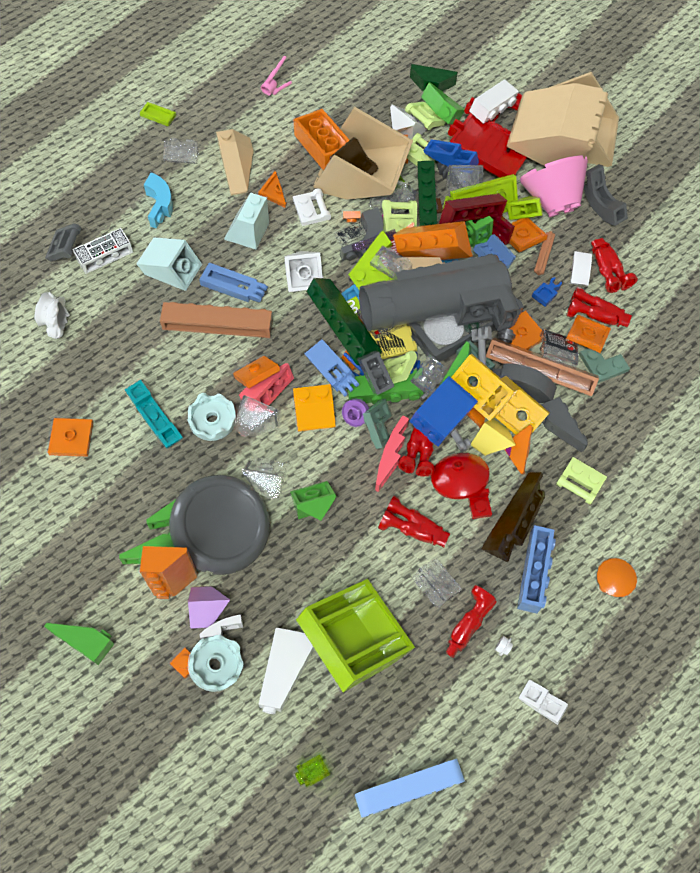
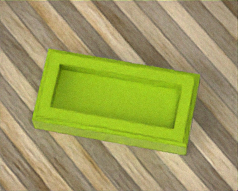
(158, 114)

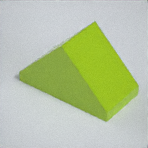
(524, 208)

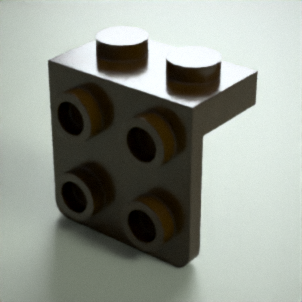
(354, 154)

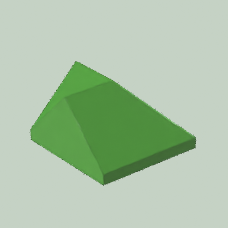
(313, 500)

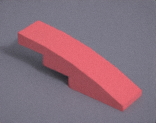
(390, 457)

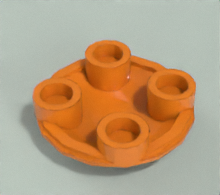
(616, 577)

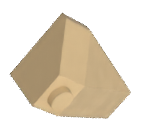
(236, 156)

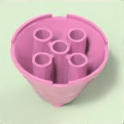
(558, 184)

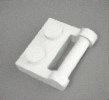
(306, 210)

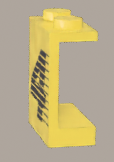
(396, 342)

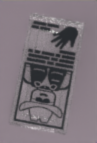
(350, 234)

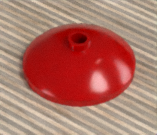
(460, 476)

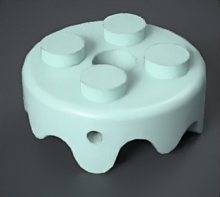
(207, 406)
(218, 648)

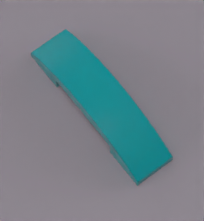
(152, 414)

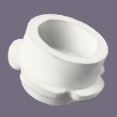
(504, 646)

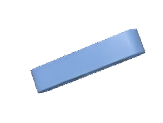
(409, 788)

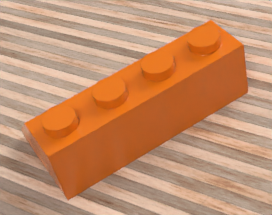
(319, 136)
(437, 240)
(167, 570)

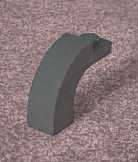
(601, 200)
(373, 225)
(530, 380)

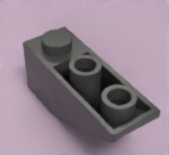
(563, 425)

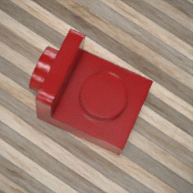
(480, 505)

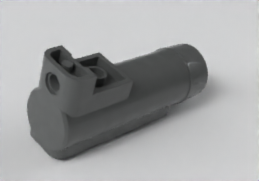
(466, 288)

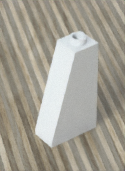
(285, 664)

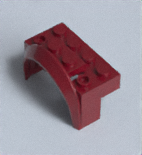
(479, 208)

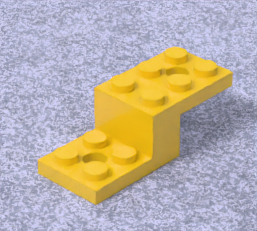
(499, 396)

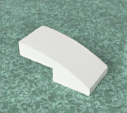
(581, 268)
(226, 624)
(543, 702)

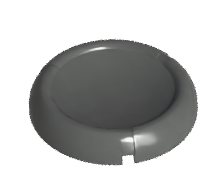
(220, 524)

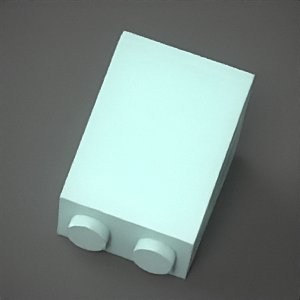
(250, 222)
(170, 262)

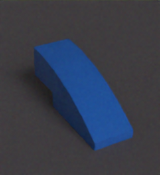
(450, 153)

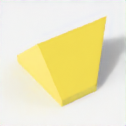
(492, 438)

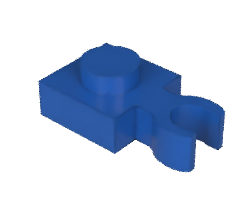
(546, 293)

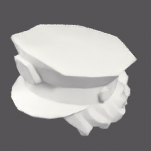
(52, 313)

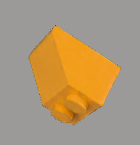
(314, 407)

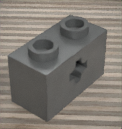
(375, 372)

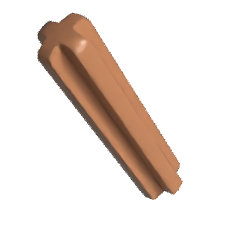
(544, 253)

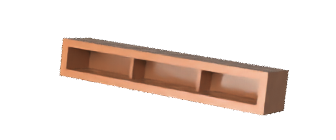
(216, 319)
(558, 372)

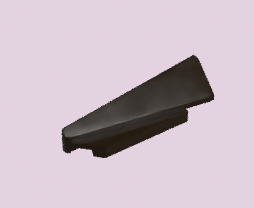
(516, 519)

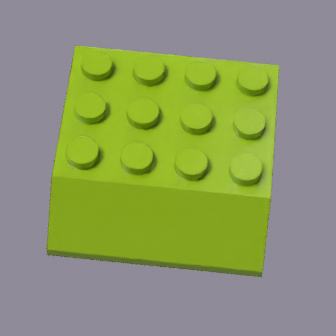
(354, 634)

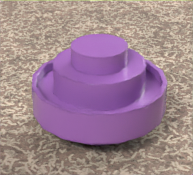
(353, 412)

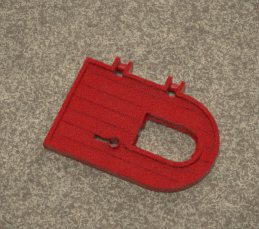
(488, 141)

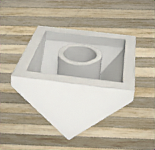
(405, 123)
(301, 269)

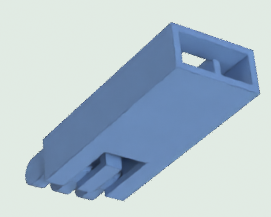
(227, 282)
(324, 360)

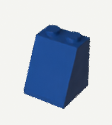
(443, 411)

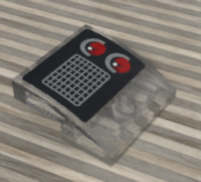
(558, 348)

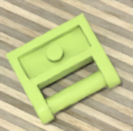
(424, 114)
(416, 153)
(398, 221)
(401, 366)
(584, 476)

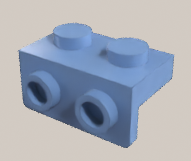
(497, 247)

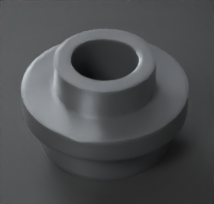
(506, 335)

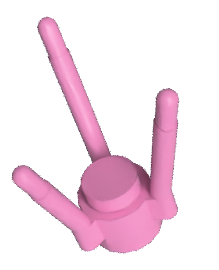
(270, 84)

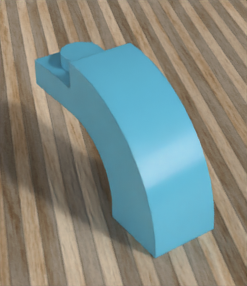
(159, 190)

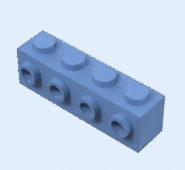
(536, 569)

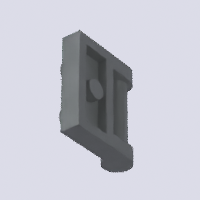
(63, 242)

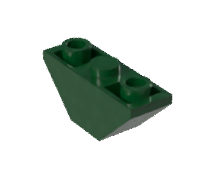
(440, 78)

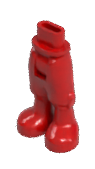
(610, 263)
(599, 310)
(418, 443)
(417, 526)
(471, 621)

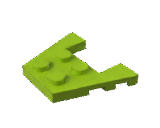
(363, 272)

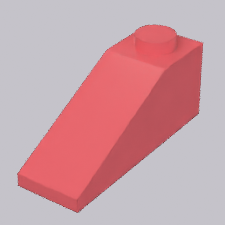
(270, 388)

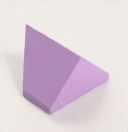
(205, 606)

